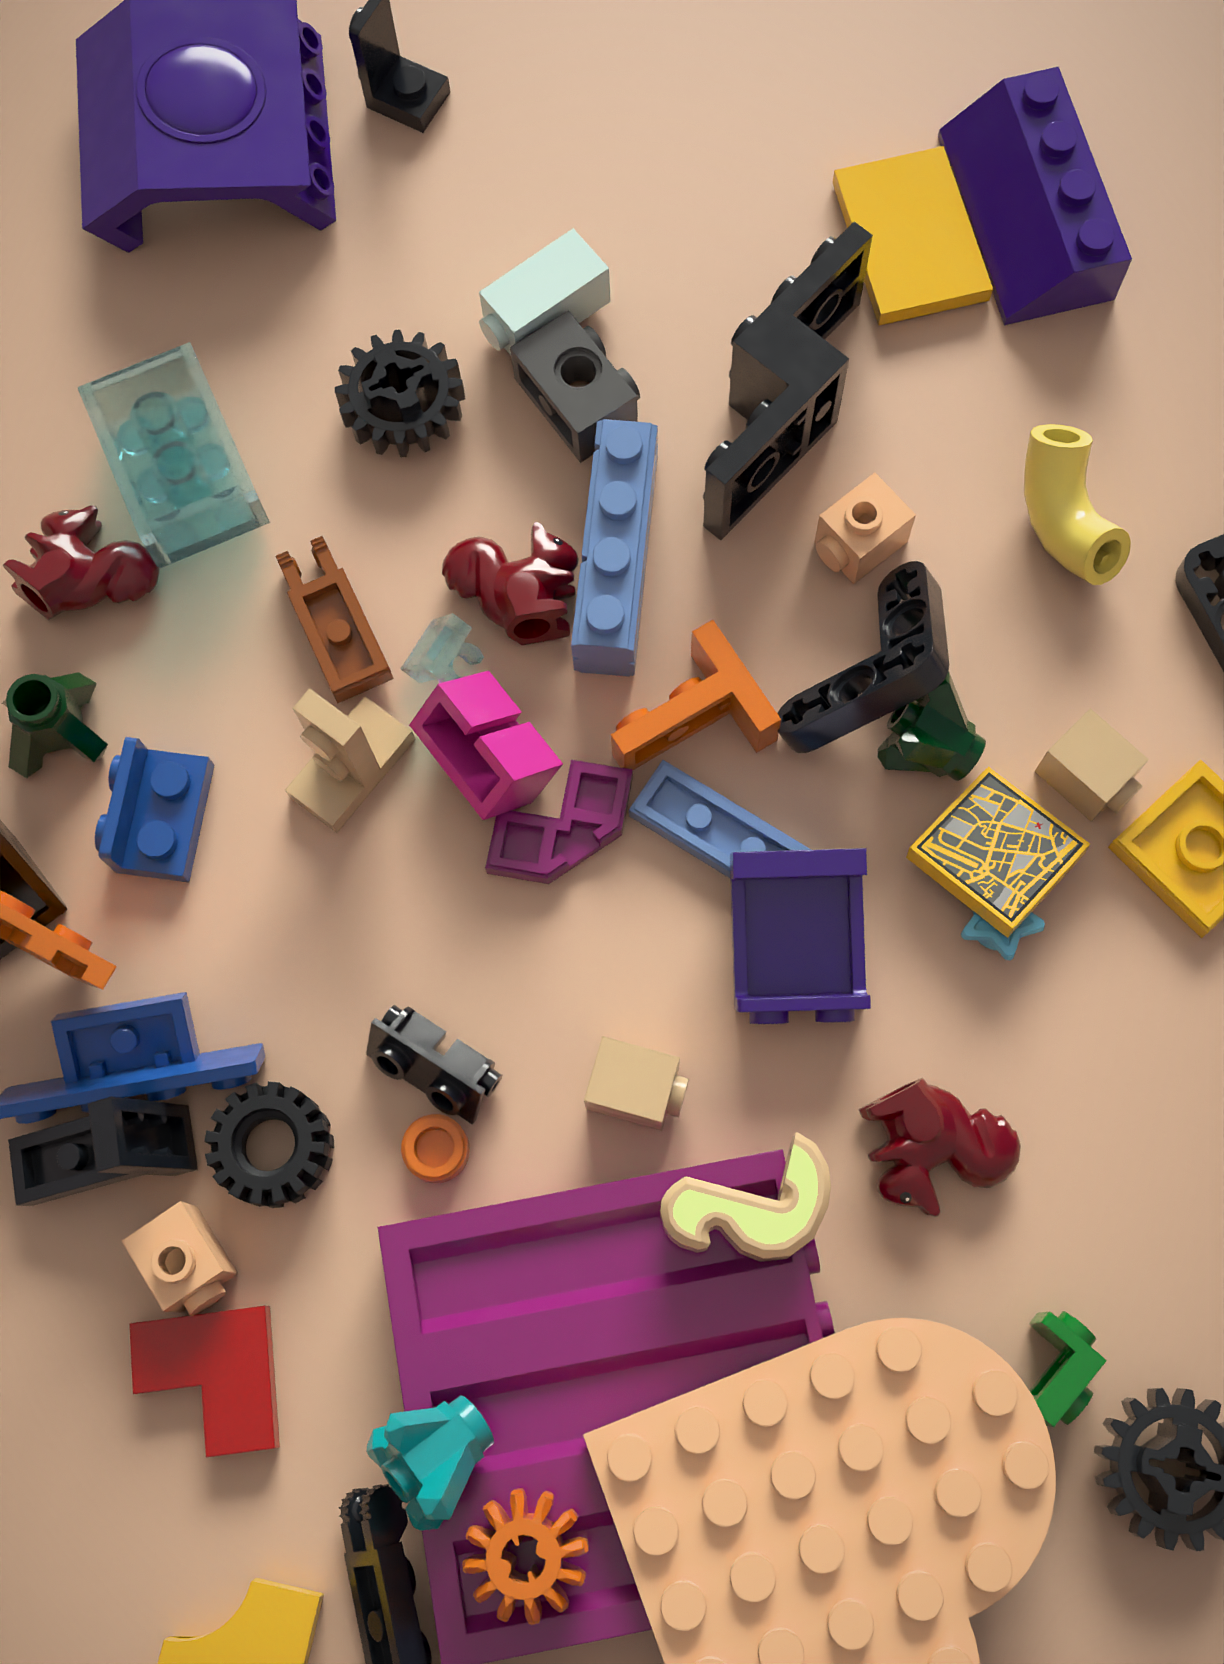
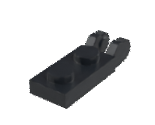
(382, 1577)

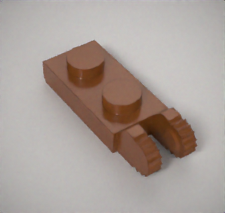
(335, 625)

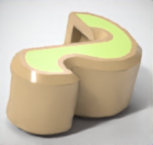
(749, 1222)

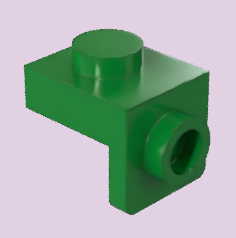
(1062, 1387)

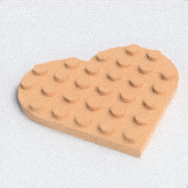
(833, 1501)

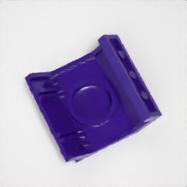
(201, 110)

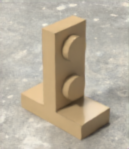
(349, 756)

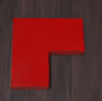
(230, 1360)

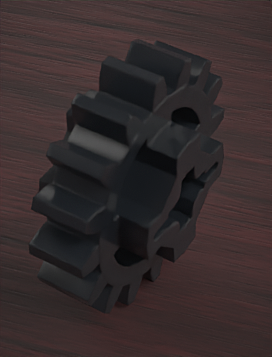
(392, 392)
(1169, 1496)

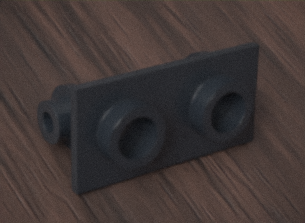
(405, 1049)

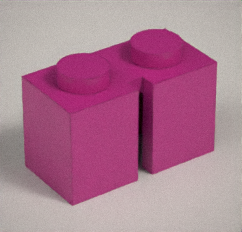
(482, 747)

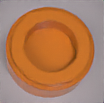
(435, 1148)

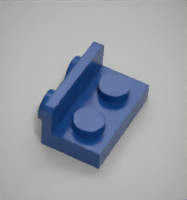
(153, 812)

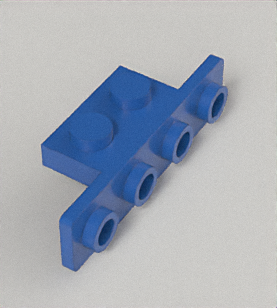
(127, 1053)

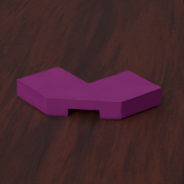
(547, 847)

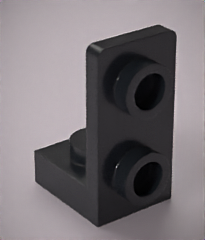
(389, 81)

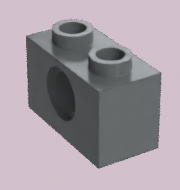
(565, 354)

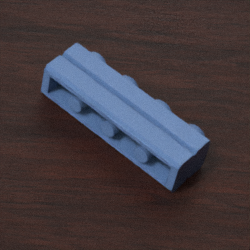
(615, 548)

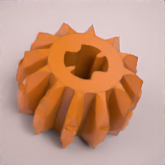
(501, 1563)

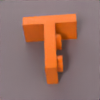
(698, 705)

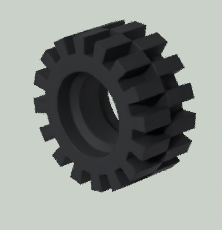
(231, 1134)

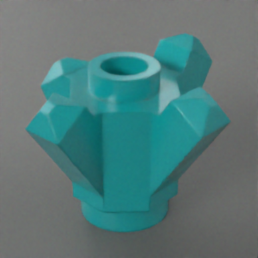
(430, 1457)

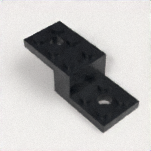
(786, 379)

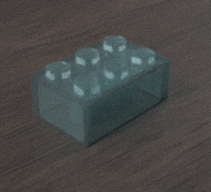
(173, 455)

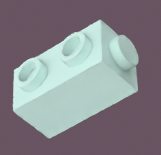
(542, 288)

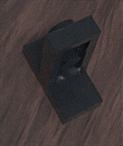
(109, 1146)

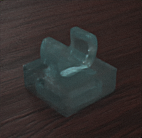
(437, 649)

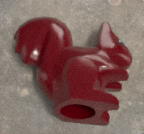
(72, 575)
(517, 594)
(933, 1128)

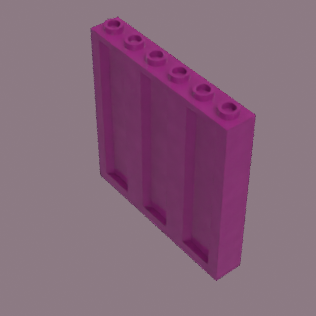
(555, 1326)

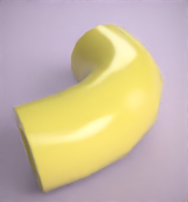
(1062, 509)

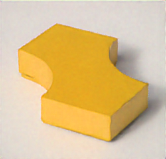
(268, 1628)

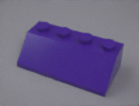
(1035, 199)

